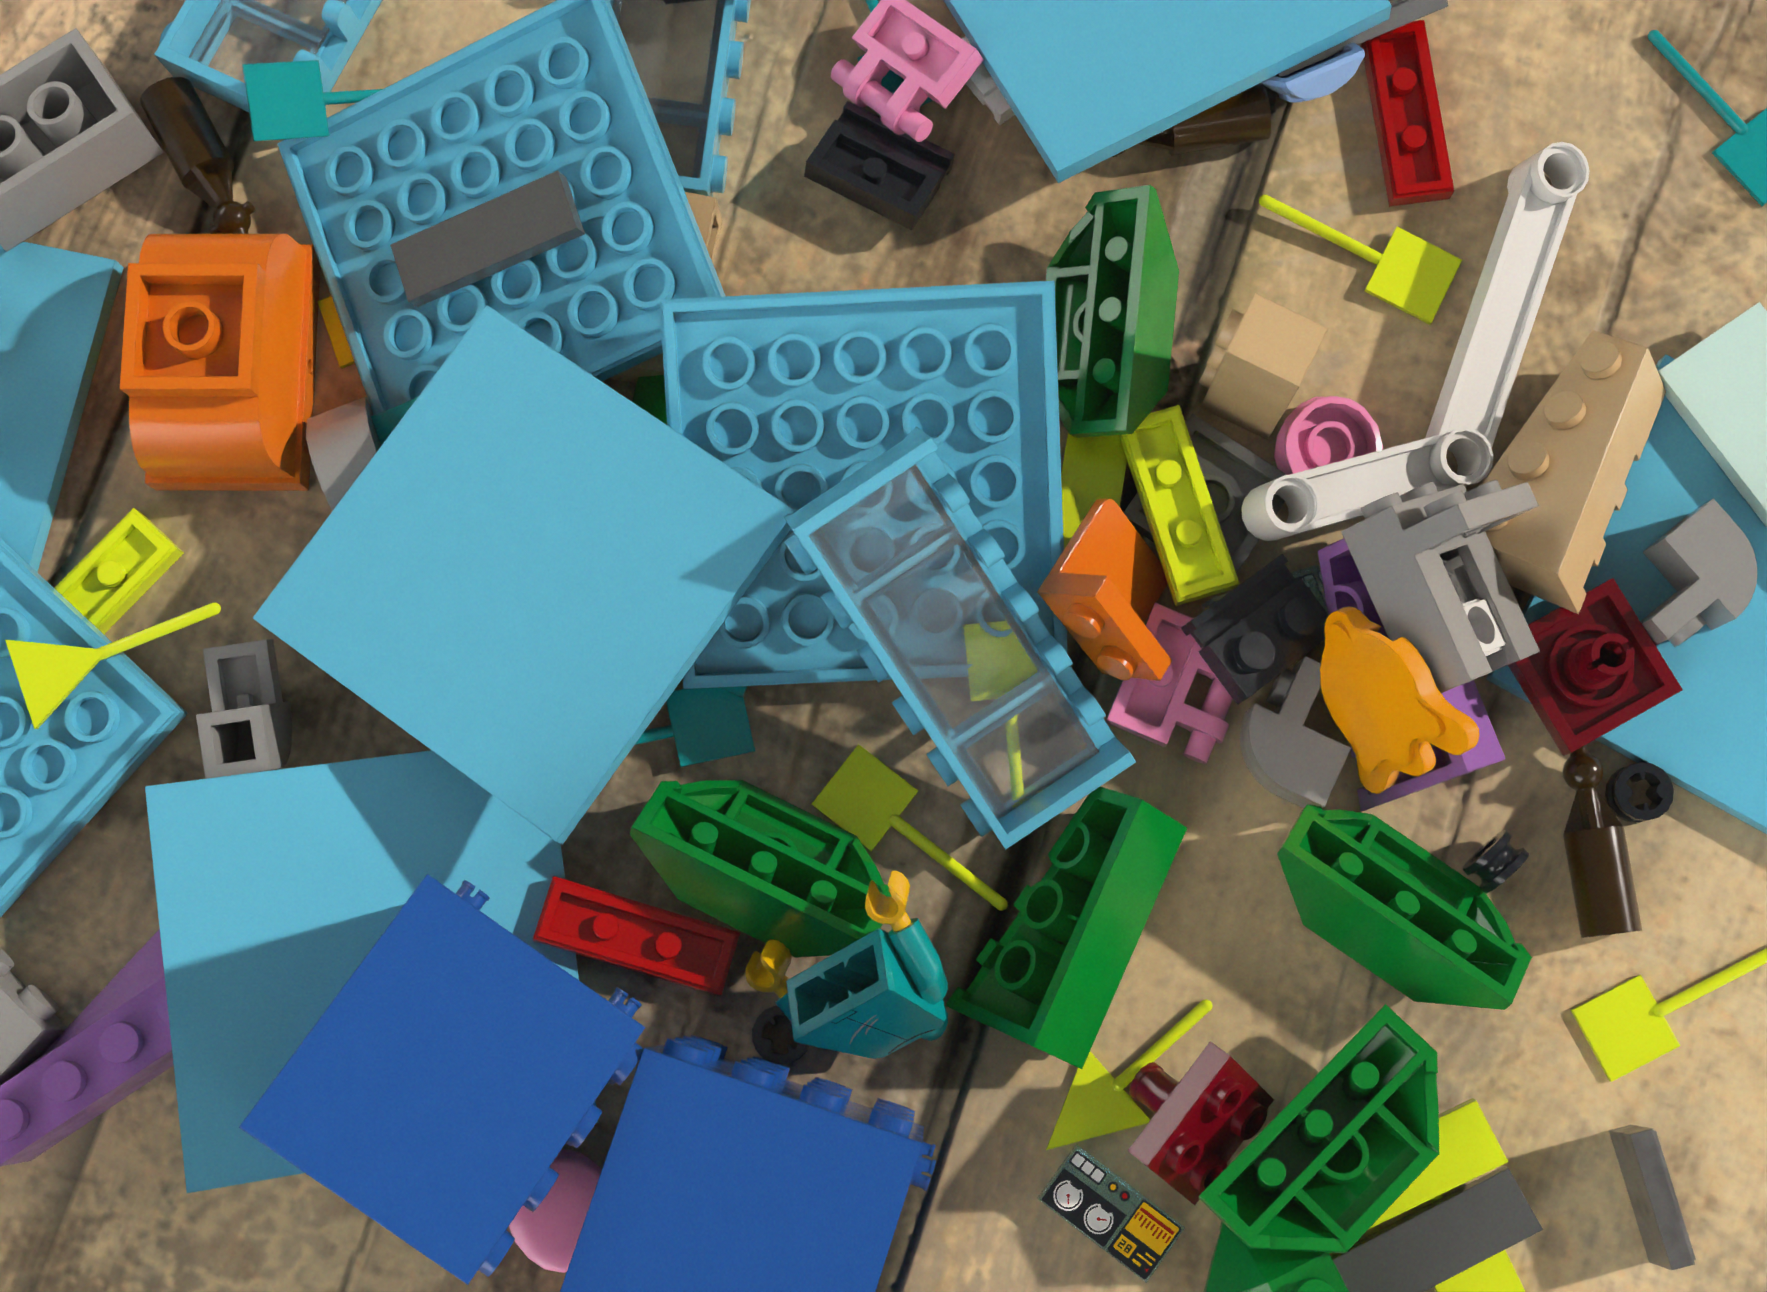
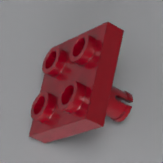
(1593, 669)
(1197, 1119)

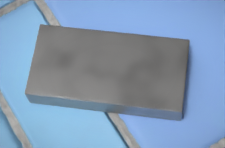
(1652, 1197)

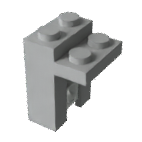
(1441, 579)

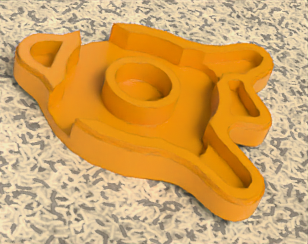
(1387, 702)

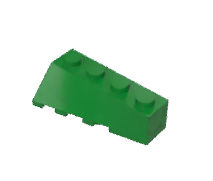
(1075, 928)

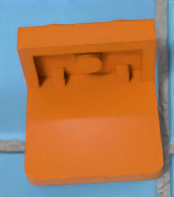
(1105, 593)

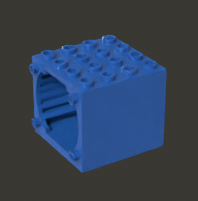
(448, 1080)
(745, 1181)

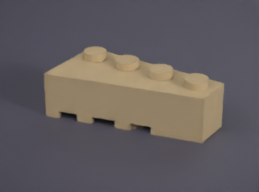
(1577, 465)

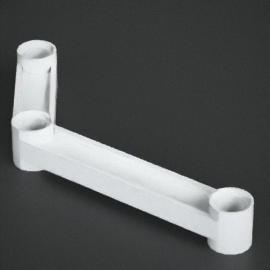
(1478, 374)

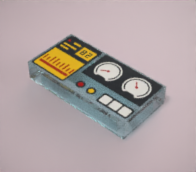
(1111, 1213)

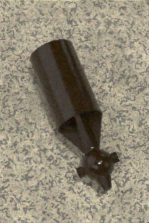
(1229, 123)
(196, 151)
(1597, 854)

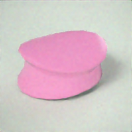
(1325, 433)
(554, 1227)

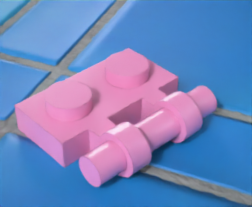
(916, 49)
(1155, 707)

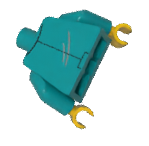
(867, 994)

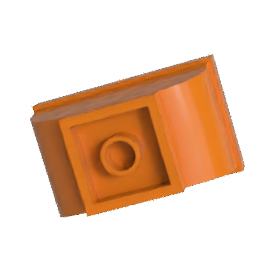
(221, 360)

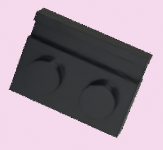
(878, 166)
(1259, 629)

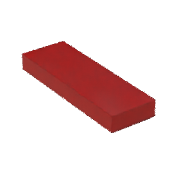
(1407, 116)
(636, 936)

